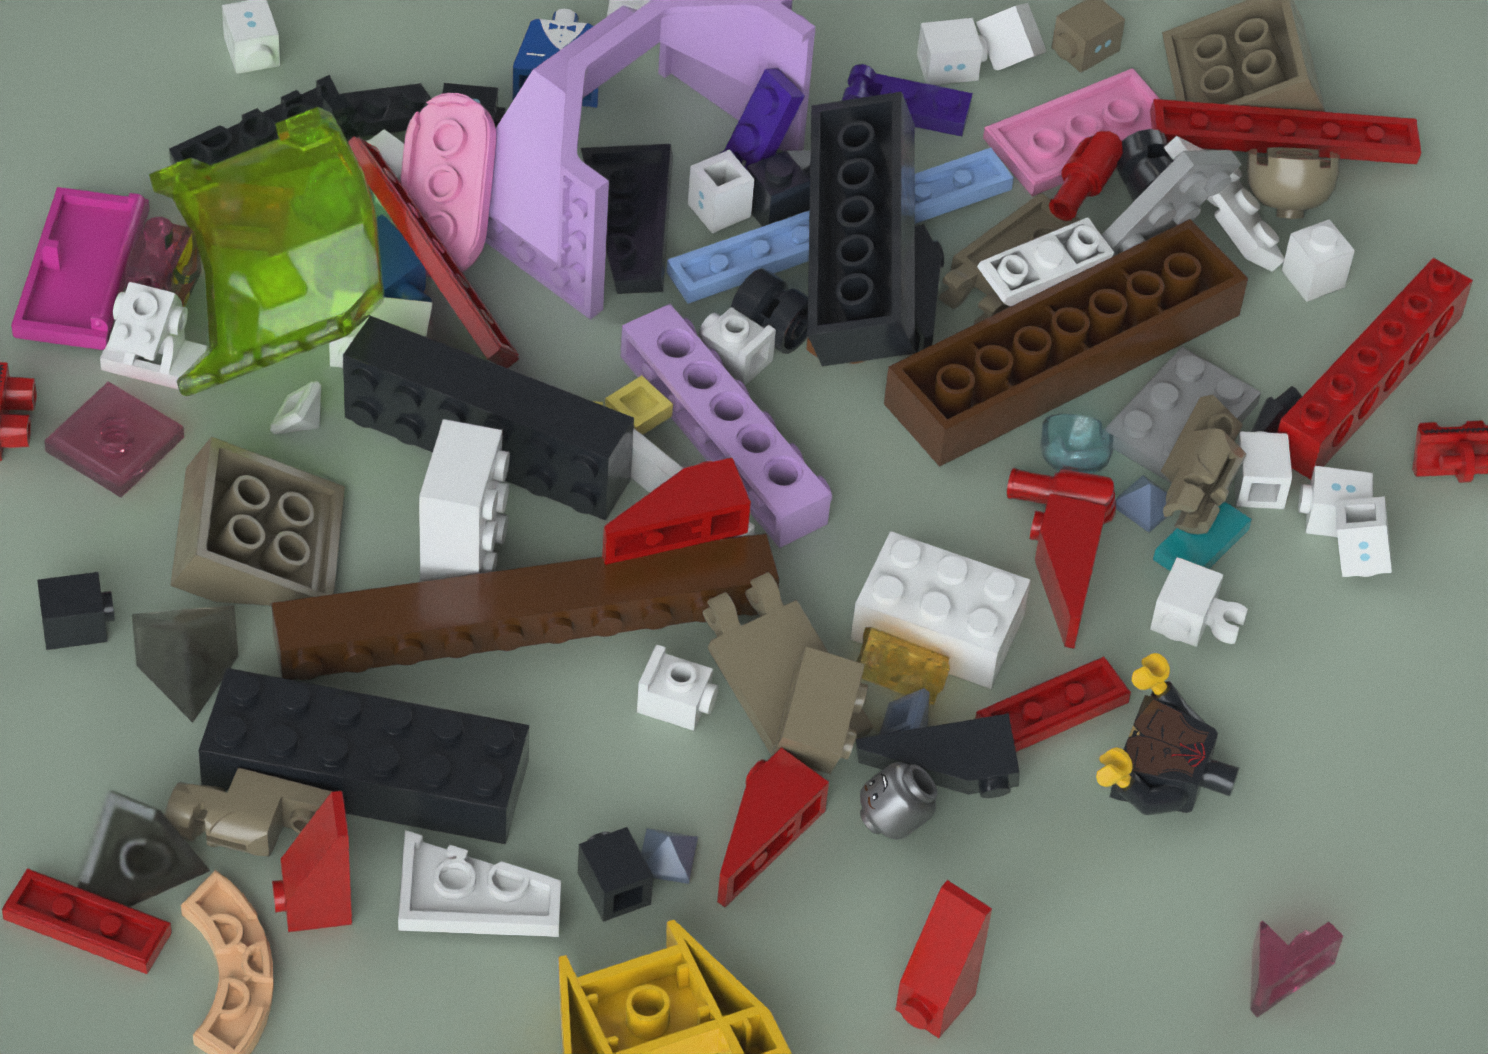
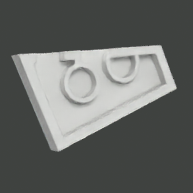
(1239, 216)
(466, 895)

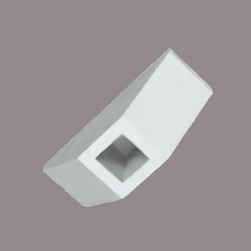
(1045, 261)

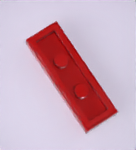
(1061, 702)
(87, 921)

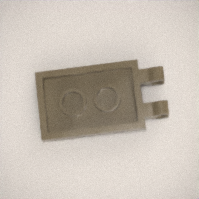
(1020, 227)
(763, 654)

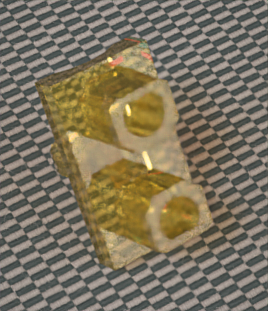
(901, 664)

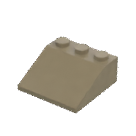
(1245, 58)
(255, 529)

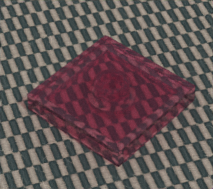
(114, 439)

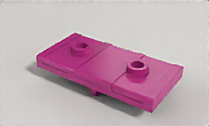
(79, 268)

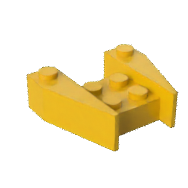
(664, 1005)

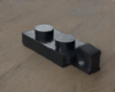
(377, 108)

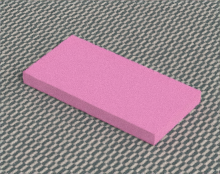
(1044, 137)

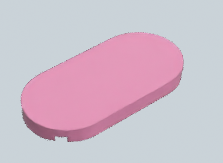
(451, 172)

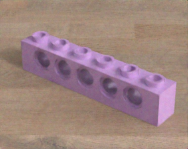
(727, 424)

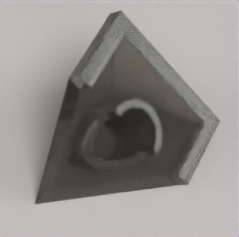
(186, 652)
(136, 853)

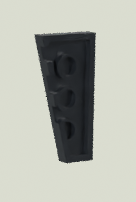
(254, 128)
(636, 212)

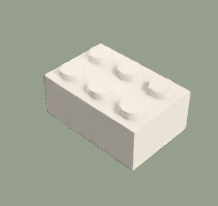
(463, 502)
(943, 605)

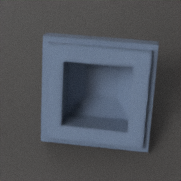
(1143, 503)
(907, 713)
(669, 854)

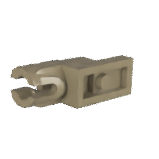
(1203, 465)
(245, 816)

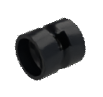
(1142, 160)
(769, 302)

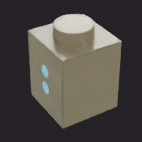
(1088, 34)

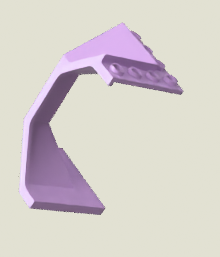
(554, 207)

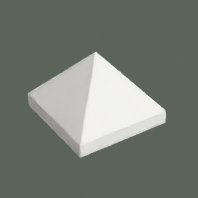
(299, 410)

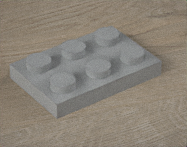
(1172, 197)
(1159, 412)

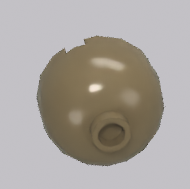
(1292, 179)

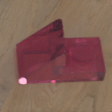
(1285, 968)

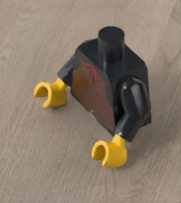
(1166, 750)

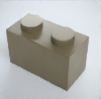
(820, 709)

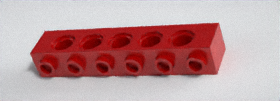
(1374, 365)

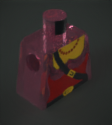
(165, 258)

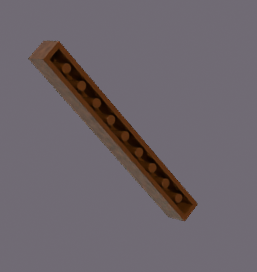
(513, 608)

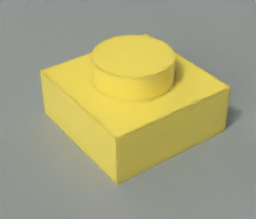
(643, 403)

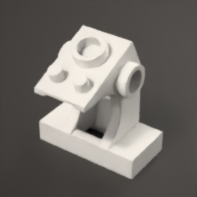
(145, 325)

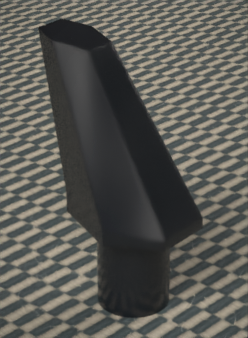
(1274, 410)

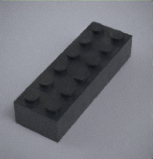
(862, 230)
(554, 438)
(383, 753)

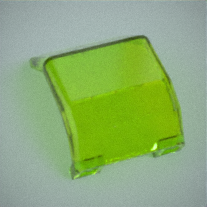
(281, 247)

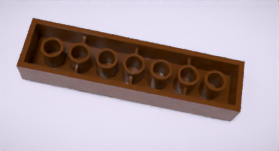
(1064, 342)

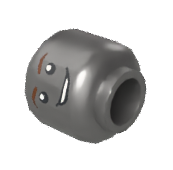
(898, 800)

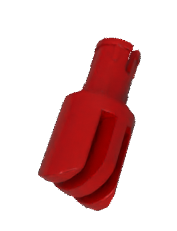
(1086, 173)
(1067, 483)

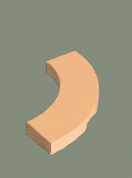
(243, 966)

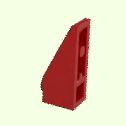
(686, 510)
(1066, 557)
(776, 808)
(317, 872)
(945, 961)

